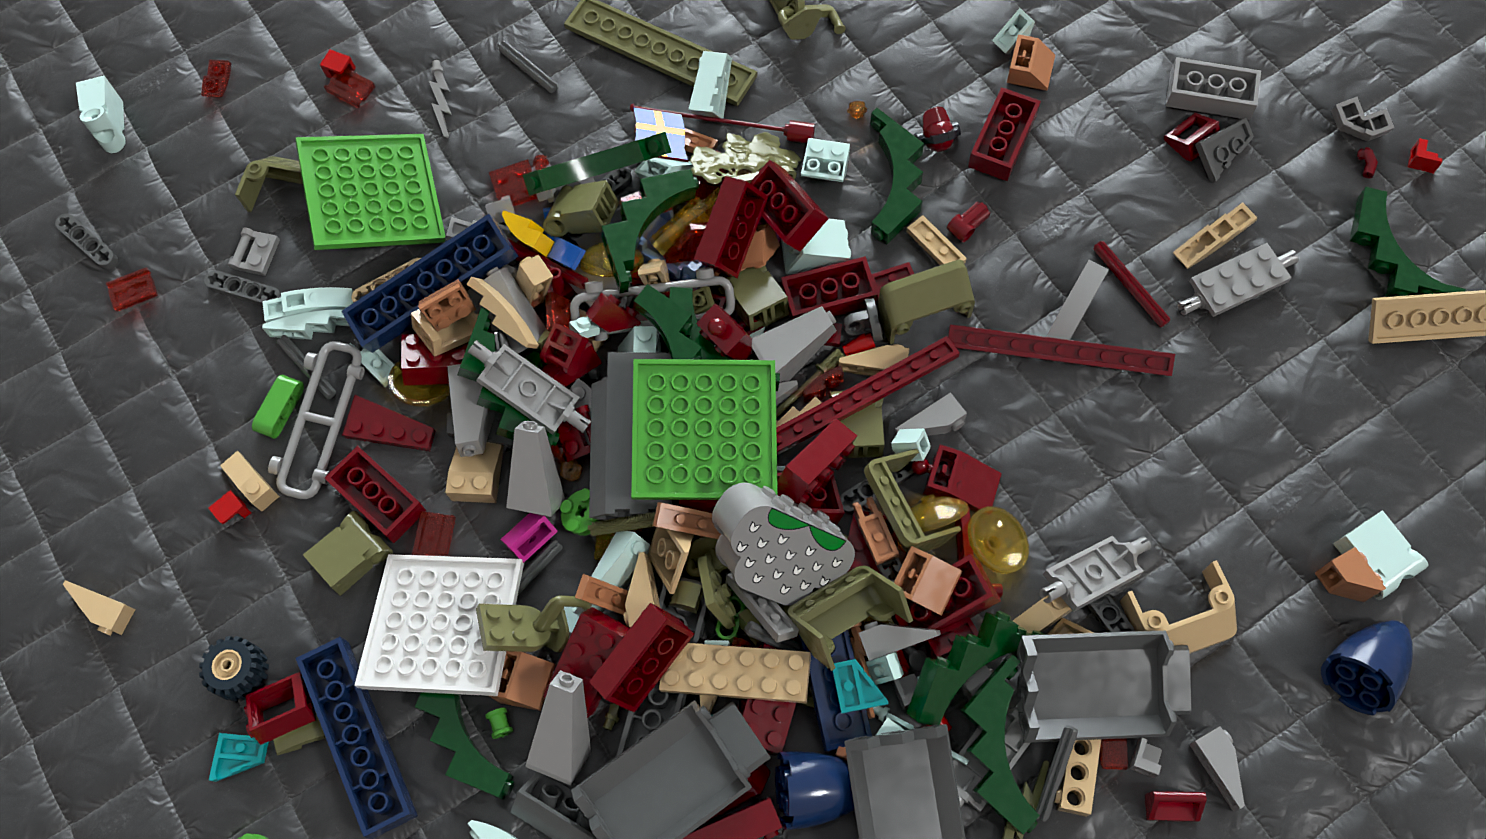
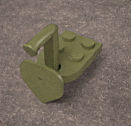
(801, 19)
(704, 564)
(525, 627)

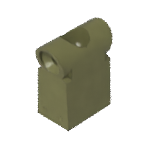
(581, 209)
(758, 296)
(869, 428)
(347, 553)

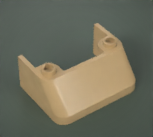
(1196, 631)

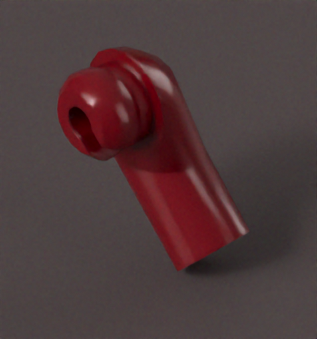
(1370, 160)

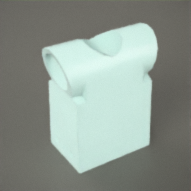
(102, 112)
(1385, 550)

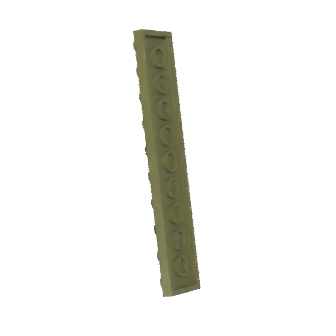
(650, 45)

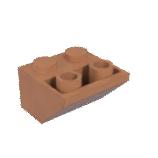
(1031, 63)
(762, 247)
(447, 305)
(1351, 577)
(927, 580)
(524, 680)

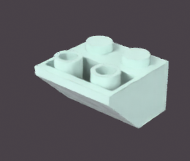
(826, 160)
(660, 166)

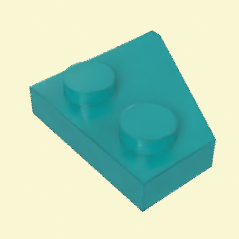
(855, 687)
(235, 755)

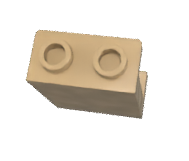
(447, 338)

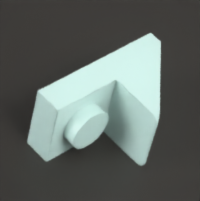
(1018, 24)
(885, 668)

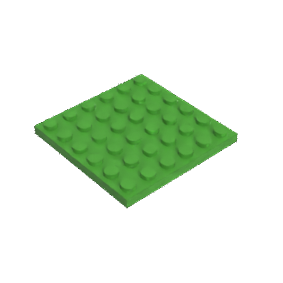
(369, 191)
(702, 427)

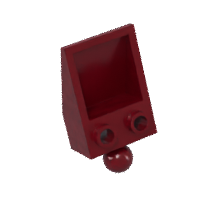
(725, 333)
(959, 478)

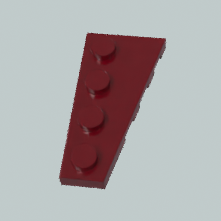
(383, 426)

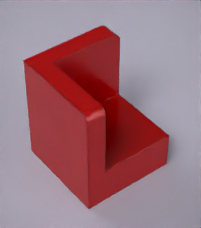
(336, 63)
(1422, 159)
(229, 506)

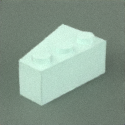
(711, 85)

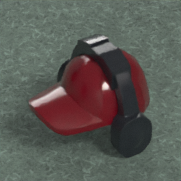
(938, 130)

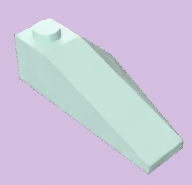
(618, 562)

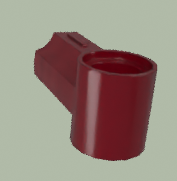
(964, 225)

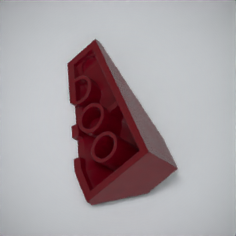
(587, 362)

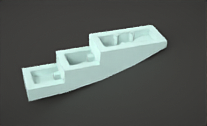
(304, 324)

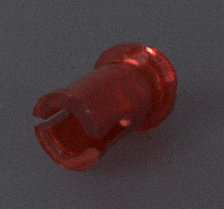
(540, 162)

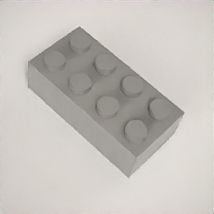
(1213, 88)

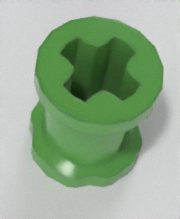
(499, 723)

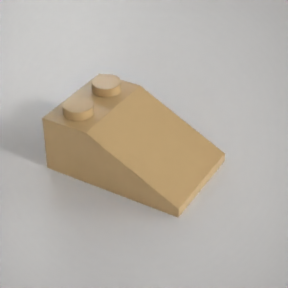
(475, 476)
(669, 554)

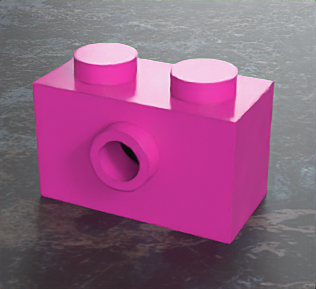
(529, 535)

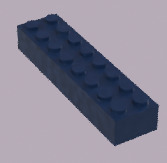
(388, 308)
(356, 739)

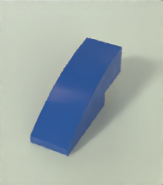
(566, 253)

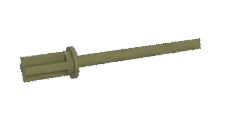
(828, 364)

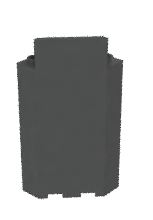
(613, 441)
(1102, 685)
(673, 776)
(905, 785)

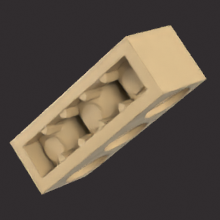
(1082, 788)

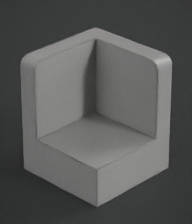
(496, 208)
(904, 689)
(1146, 759)

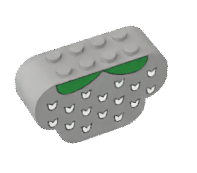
(777, 544)

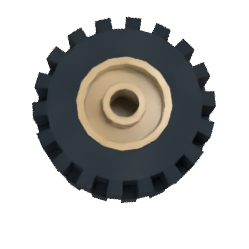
(233, 668)

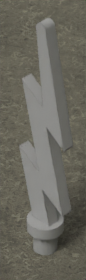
(437, 89)

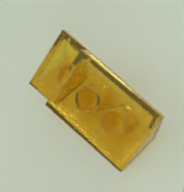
(693, 212)

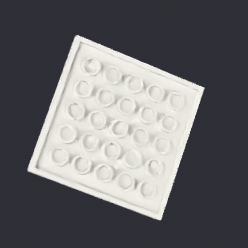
(428, 626)

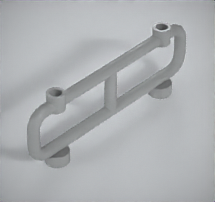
(704, 276)
(315, 363)

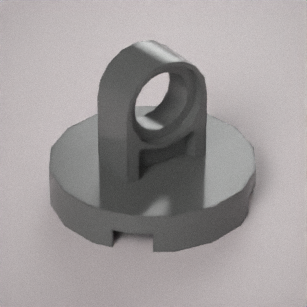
(867, 321)

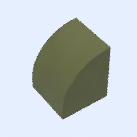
(687, 596)

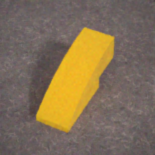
(528, 233)

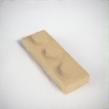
(934, 242)

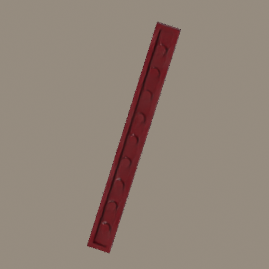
(1062, 350)
(865, 393)

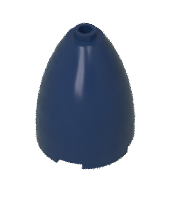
(1371, 667)
(812, 789)

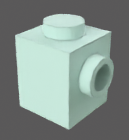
(912, 439)

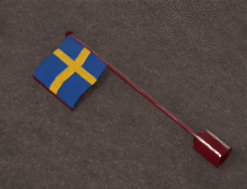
(655, 121)

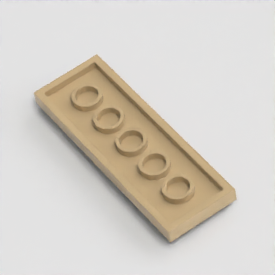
(1428, 317)
(739, 673)

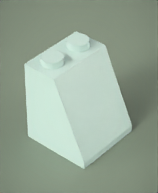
(824, 249)
(641, 340)

